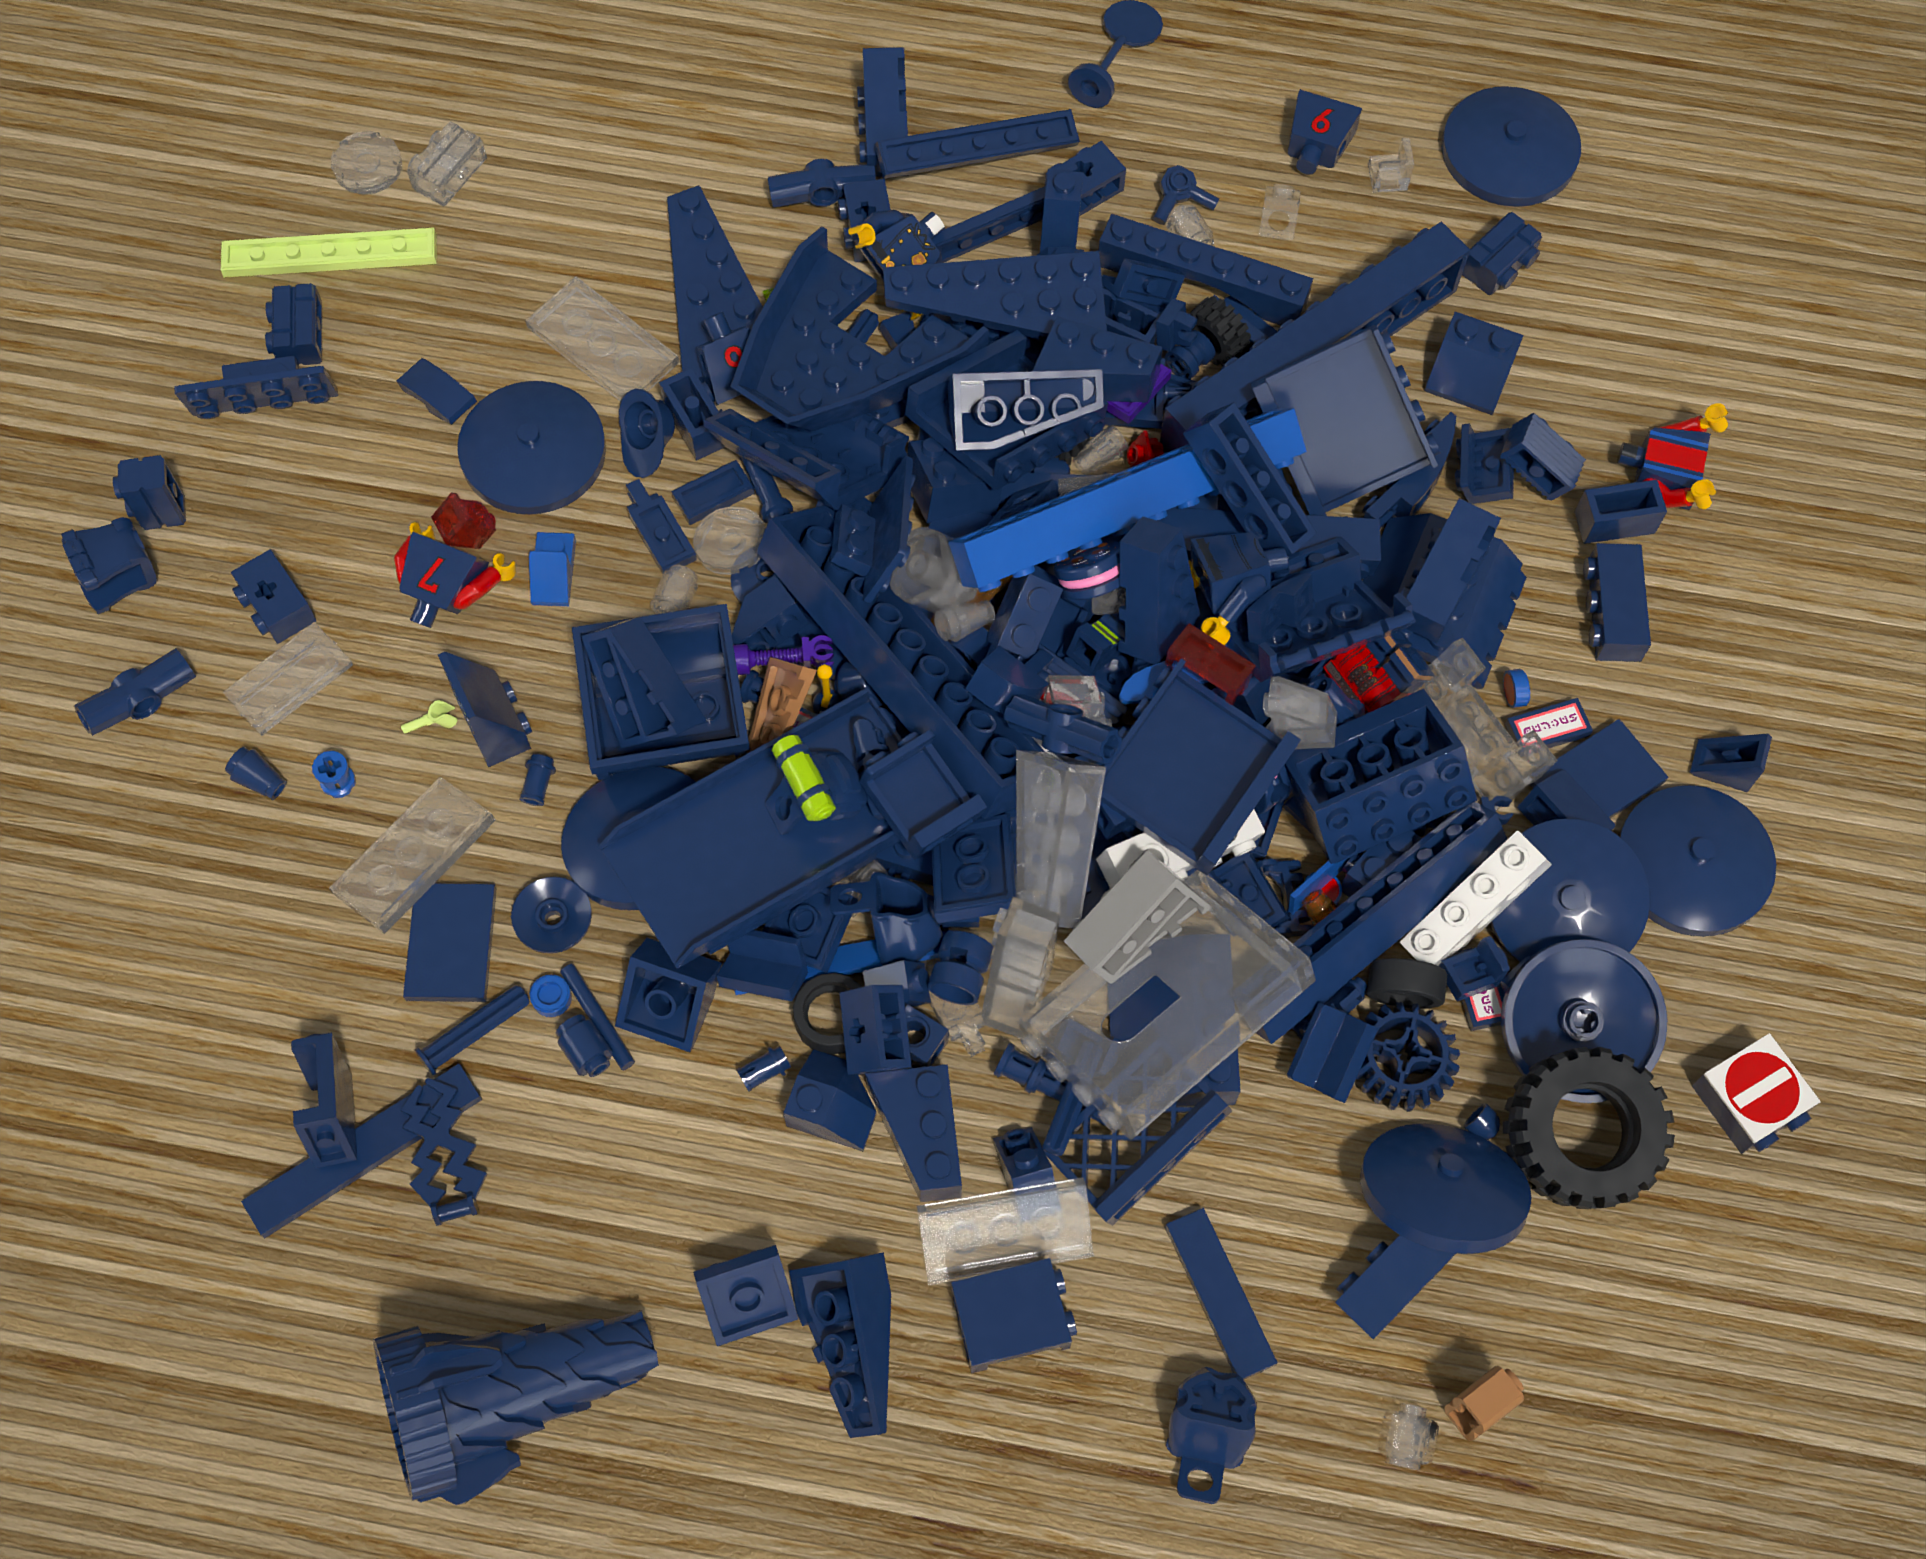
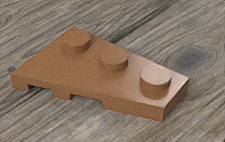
(779, 700)

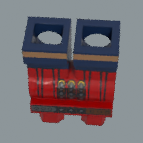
(1380, 671)

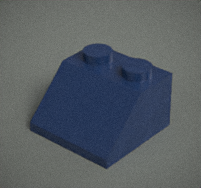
(1473, 363)
(666, 1000)

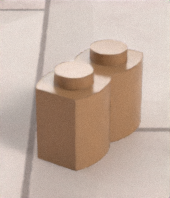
(1485, 1402)

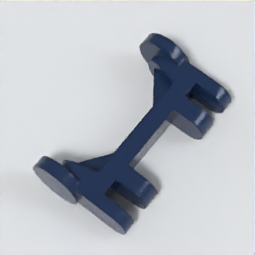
(1280, 873)

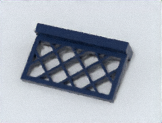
(1153, 1163)

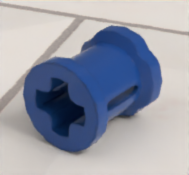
(323, 774)

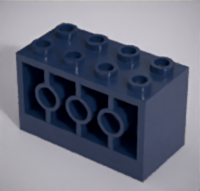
(1381, 777)

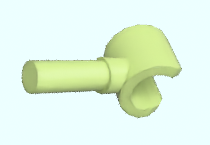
(436, 714)

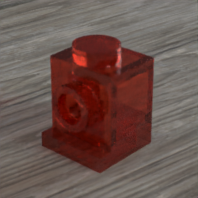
(471, 522)

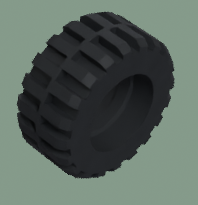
(1641, 1120)

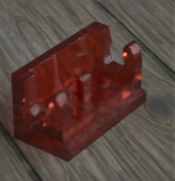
(1211, 661)

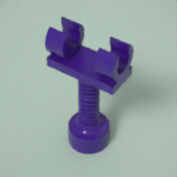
(805, 654)

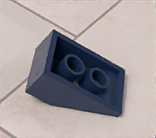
(487, 708)

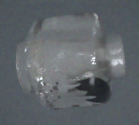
(1408, 1437)

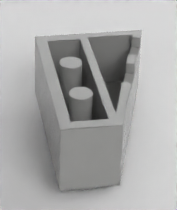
(1133, 917)

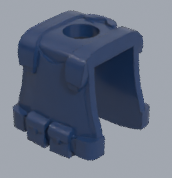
(109, 562)

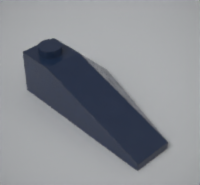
(1008, 406)
(850, 1320)

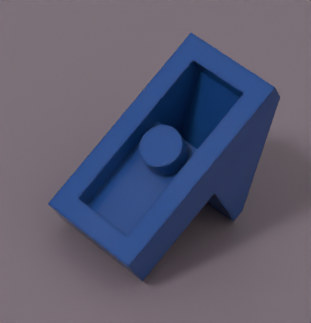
(552, 569)

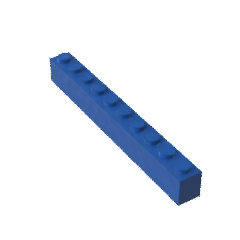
(1106, 508)

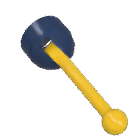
(826, 697)

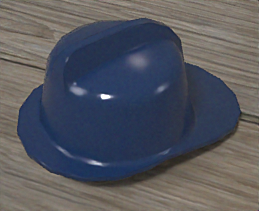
(645, 431)

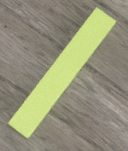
(328, 252)

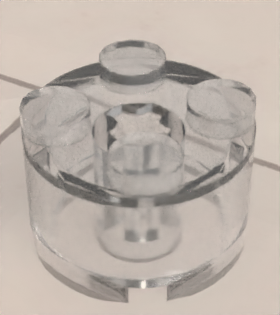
(930, 573)

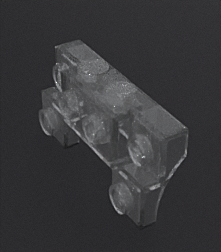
(1494, 759)

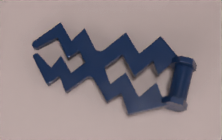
(440, 1136)

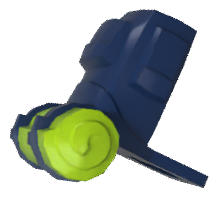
(817, 783)

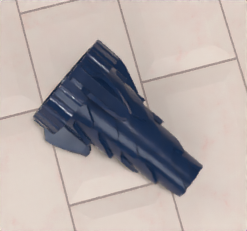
(465, 1396)

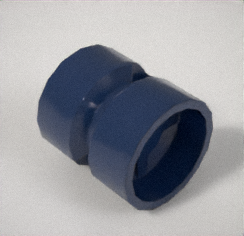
(960, 970)

